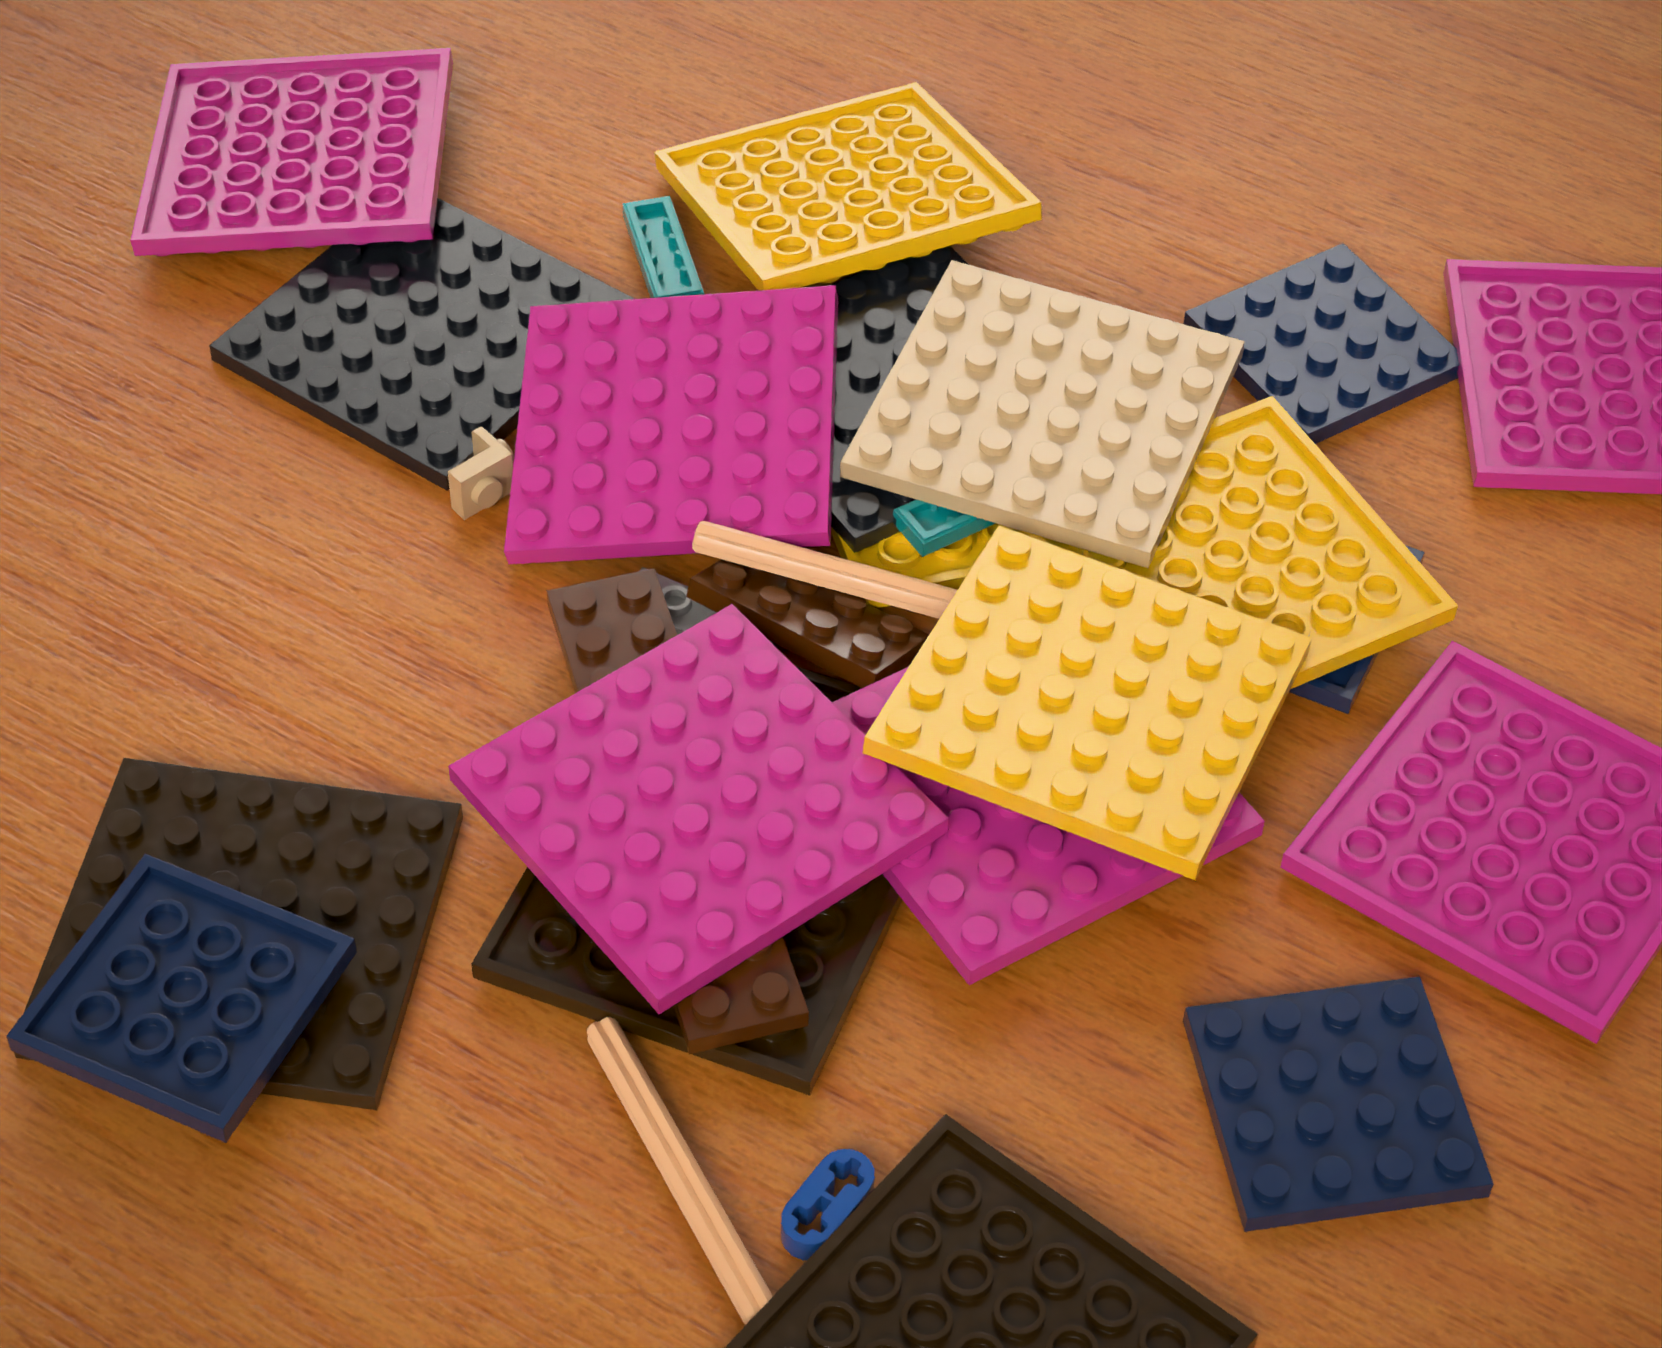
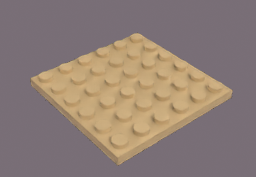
(1045, 412)

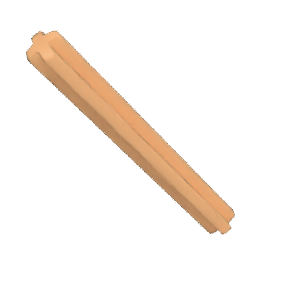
(821, 569)
(679, 1168)

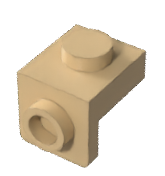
(483, 477)

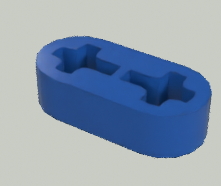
(817, 1196)

